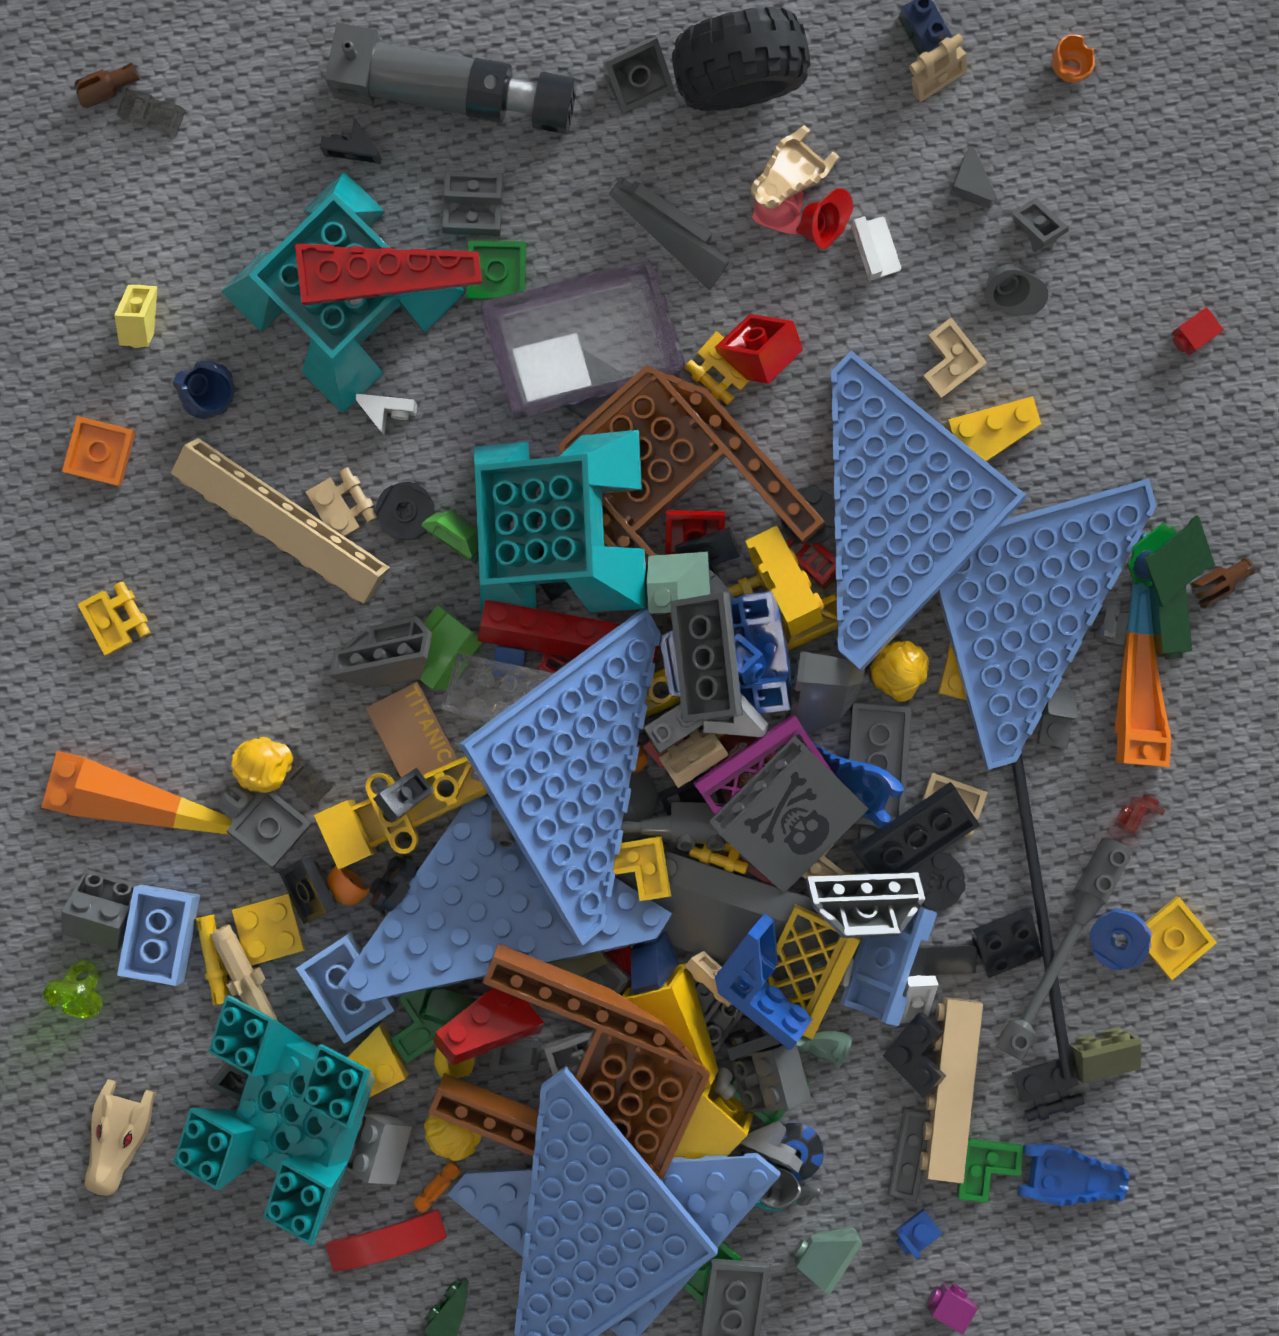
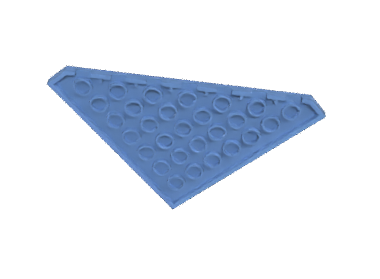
(905, 507)
(1027, 603)
(565, 765)
(470, 901)
(711, 1189)
(597, 1223)

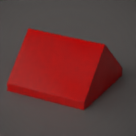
(688, 525)

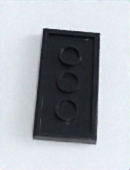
(917, 834)

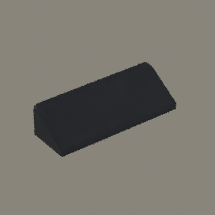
(945, 959)

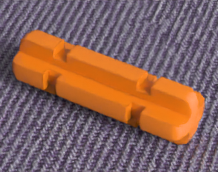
(437, 1186)

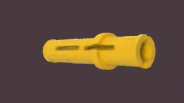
(214, 966)

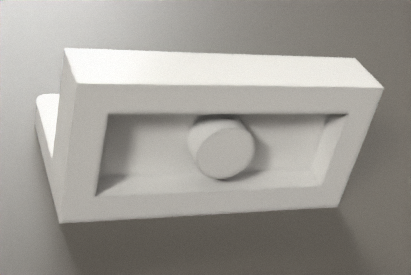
(875, 247)

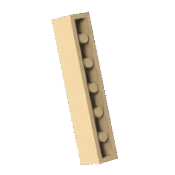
(952, 1099)

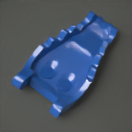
(867, 782)
(1068, 1177)

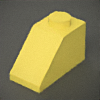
(136, 316)

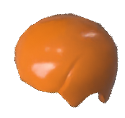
(1073, 49)
(343, 889)

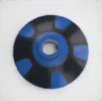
(808, 1143)

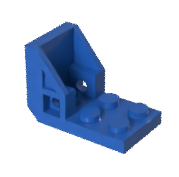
(745, 986)

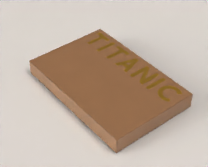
(411, 731)

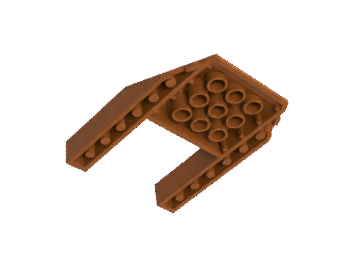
(681, 441)
(629, 1065)

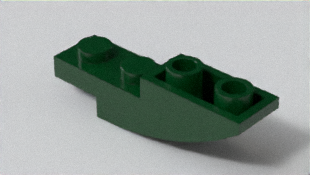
(448, 1317)

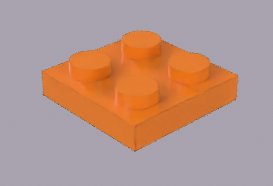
(99, 451)

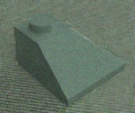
(676, 578)
(827, 1256)

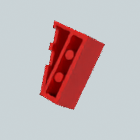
(487, 1024)

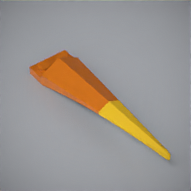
(100, 792)

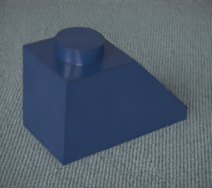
(652, 964)

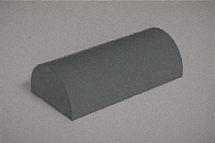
(706, 657)

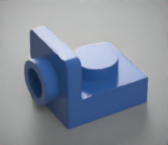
(749, 660)
(917, 1234)

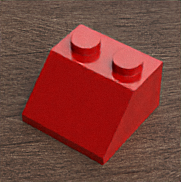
(760, 347)

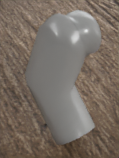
(722, 1083)

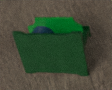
(1170, 558)

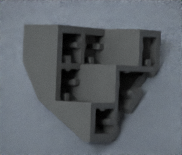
(824, 690)

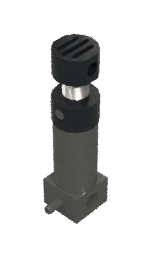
(480, 88)

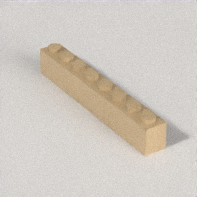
(279, 520)

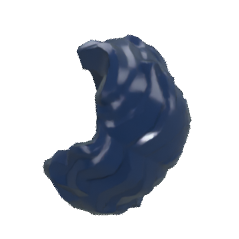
(205, 389)

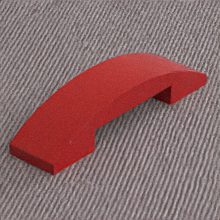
(386, 1242)

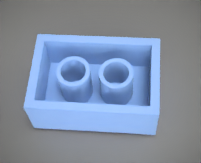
(158, 935)
(342, 1009)

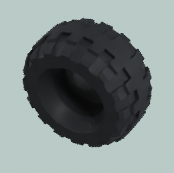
(741, 59)

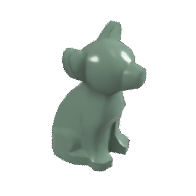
(827, 1045)

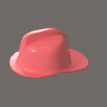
(783, 217)

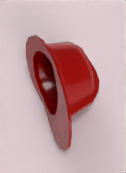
(827, 218)

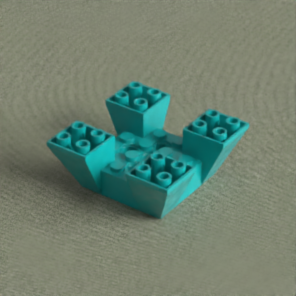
(336, 329)
(573, 553)
(292, 1117)

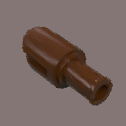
(104, 84)
(1221, 582)

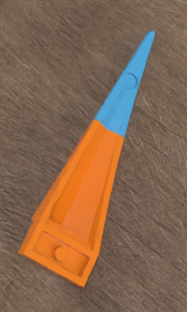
(1141, 711)

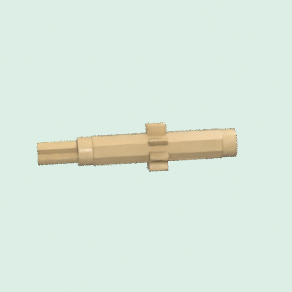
(244, 979)

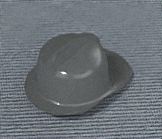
(1015, 291)

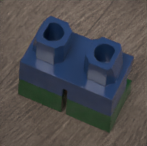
(924, 25)

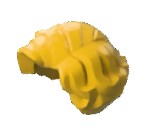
(900, 670)
(261, 764)
(449, 1139)

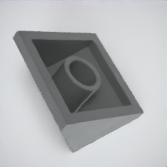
(638, 74)

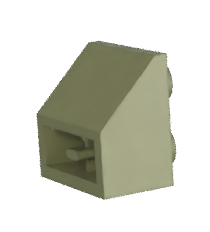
(1105, 1055)

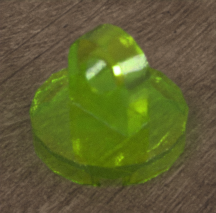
(75, 996)

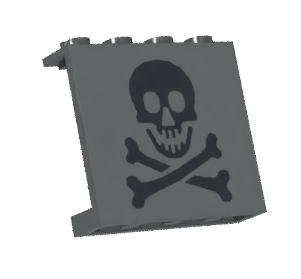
(788, 815)

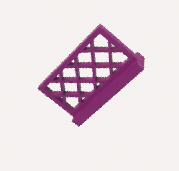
(749, 756)

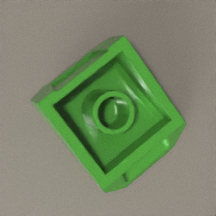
(454, 532)
(447, 640)

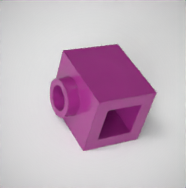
(952, 1307)

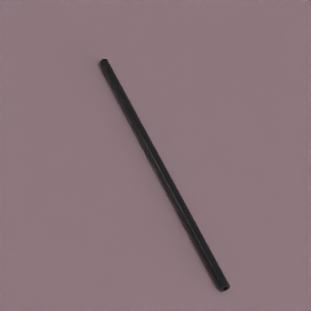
(1042, 915)

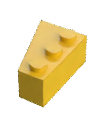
(995, 428)
(780, 573)
(381, 1058)

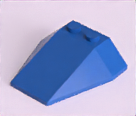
(761, 624)

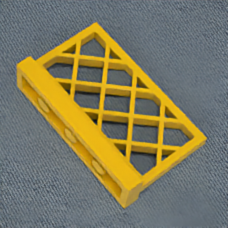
(830, 974)

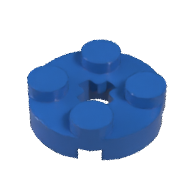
(1118, 923)

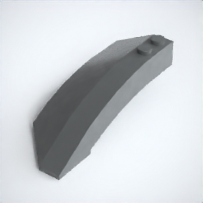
(719, 908)

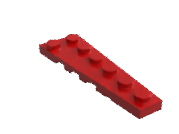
(359, 272)

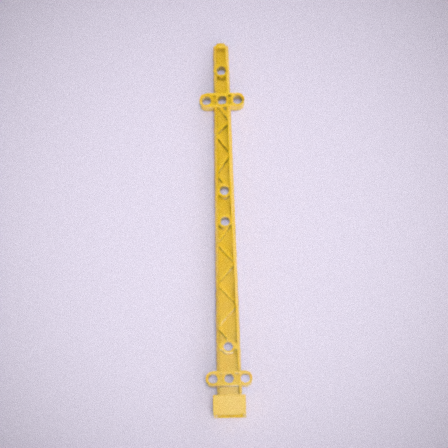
(357, 829)

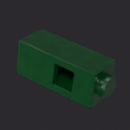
(1171, 625)
(443, 1005)

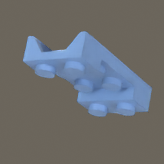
(884, 968)

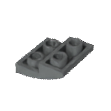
(718, 1017)

